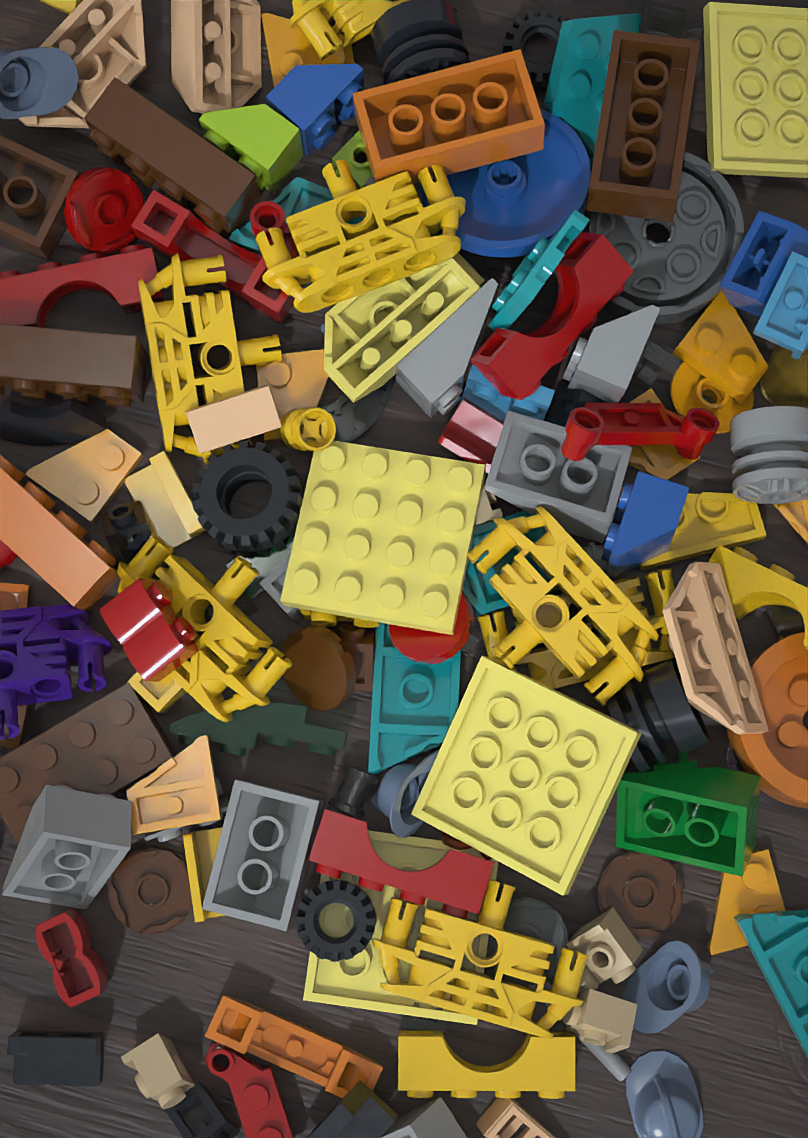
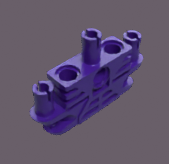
(38, 654)

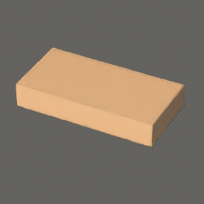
(233, 418)

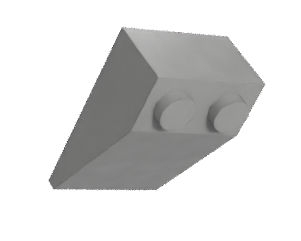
(440, 363)
(535, 473)
(69, 847)

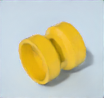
(317, 429)

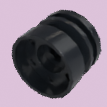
(418, 40)
(659, 715)

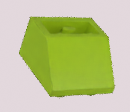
(256, 140)

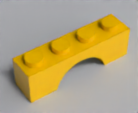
(757, 586)
(539, 1065)

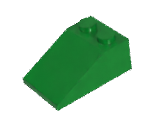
(690, 816)

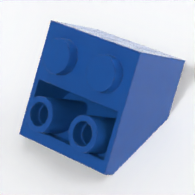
(317, 100)
(762, 261)
(648, 522)

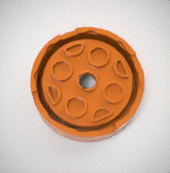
(781, 752)

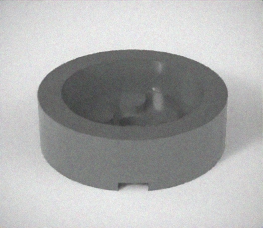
(691, 264)

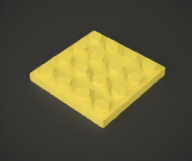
(756, 89)
(384, 536)
(525, 774)
(358, 979)

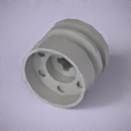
(771, 453)

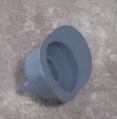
(35, 81)
(400, 793)
(668, 986)
(663, 1097)

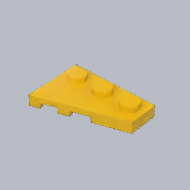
(711, 521)

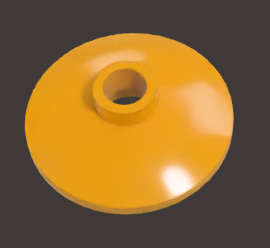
(687, 393)

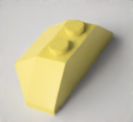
(381, 327)

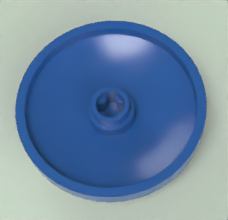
(522, 196)

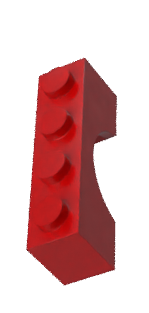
(176, 230)
(587, 280)
(31, 296)
(454, 880)

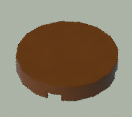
(320, 669)
(151, 891)
(641, 891)

